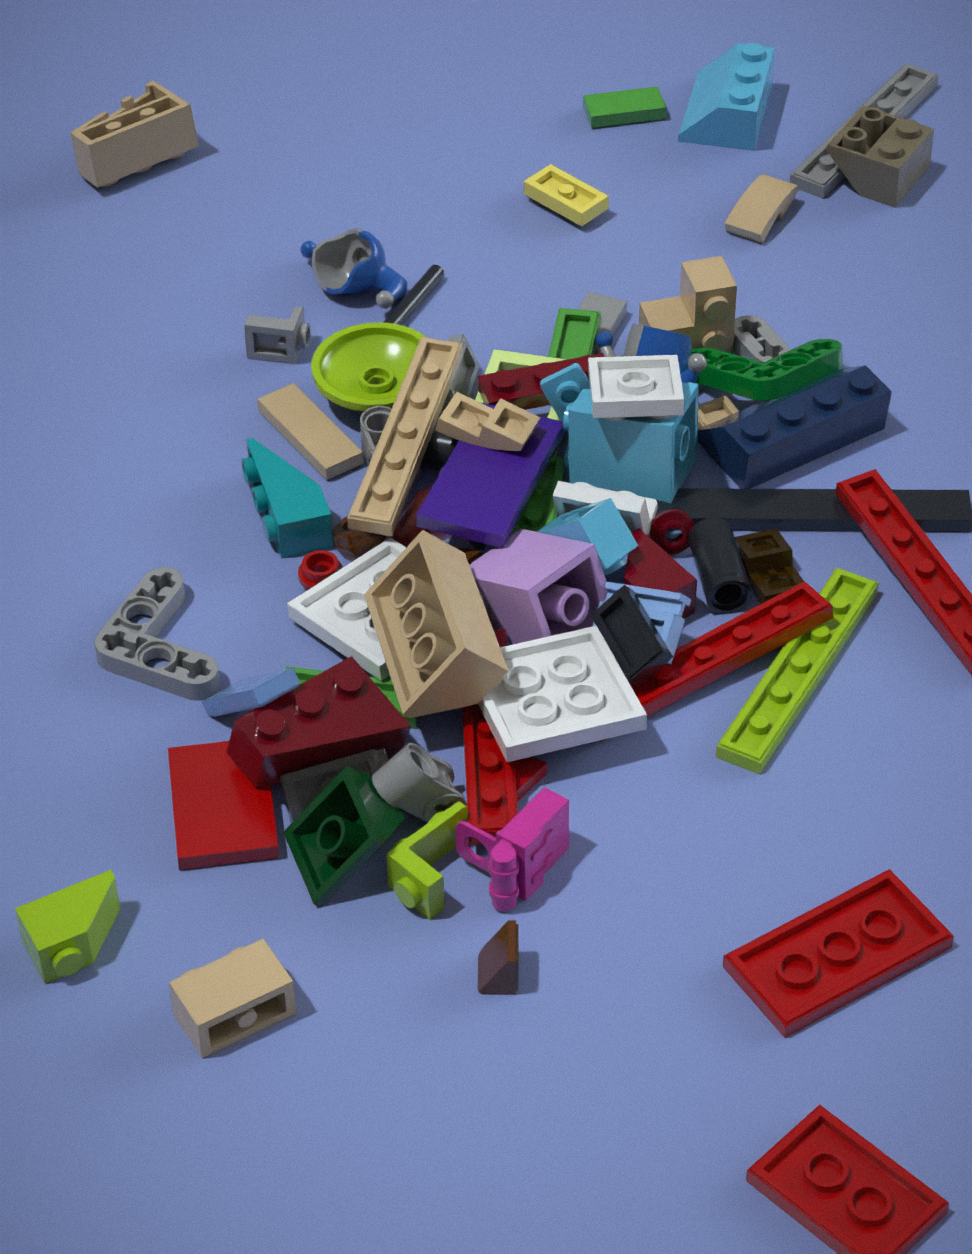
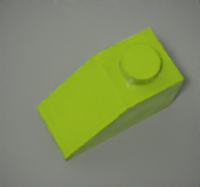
(69, 925)

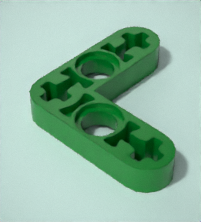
(774, 377)

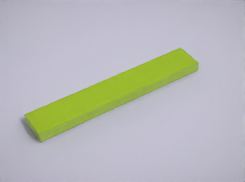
(795, 675)

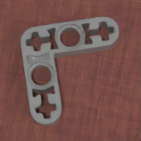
(125, 640)

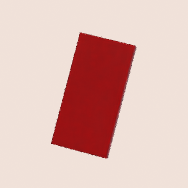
(837, 952)

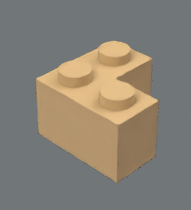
(702, 310)

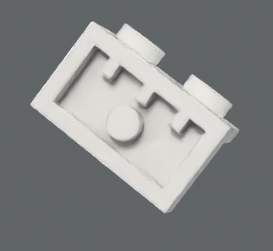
(634, 509)

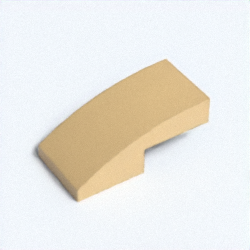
(760, 207)
(499, 428)

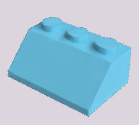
(730, 98)

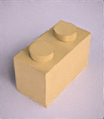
(232, 997)

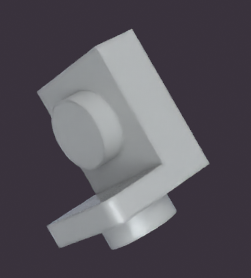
(277, 338)

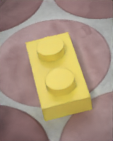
(566, 195)

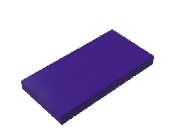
(487, 488)

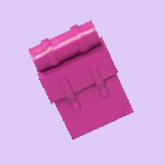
(521, 849)

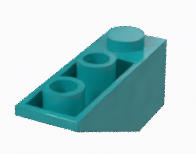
(292, 503)

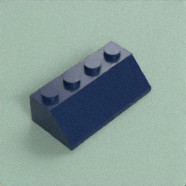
(797, 426)

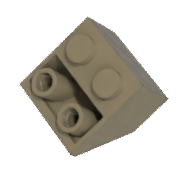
(882, 154)

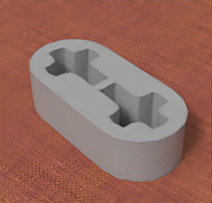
(766, 342)

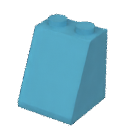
(632, 453)

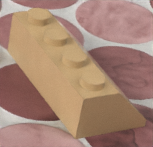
(434, 629)

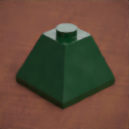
(340, 832)

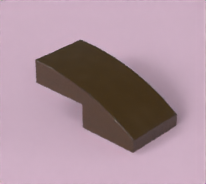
(768, 563)

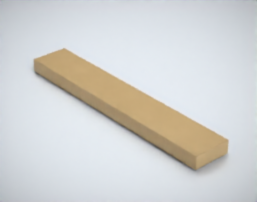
(405, 437)

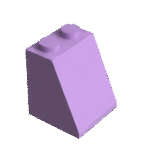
(540, 585)

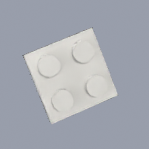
(635, 387)

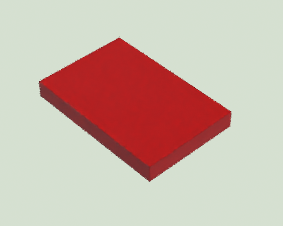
(218, 809)
(846, 1189)

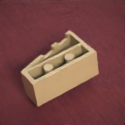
(134, 137)

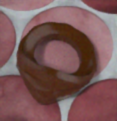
(354, 543)

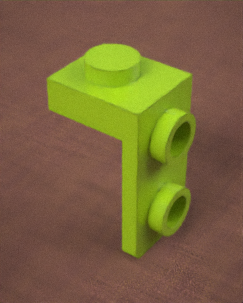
(411, 861)

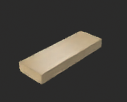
(310, 431)

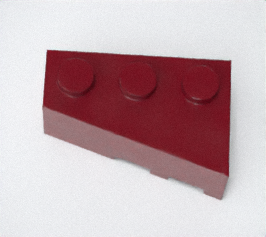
(317, 723)

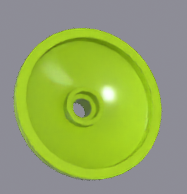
(364, 364)

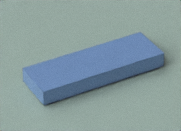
(251, 693)

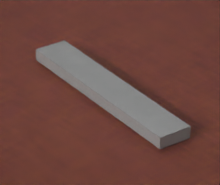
(896, 97)

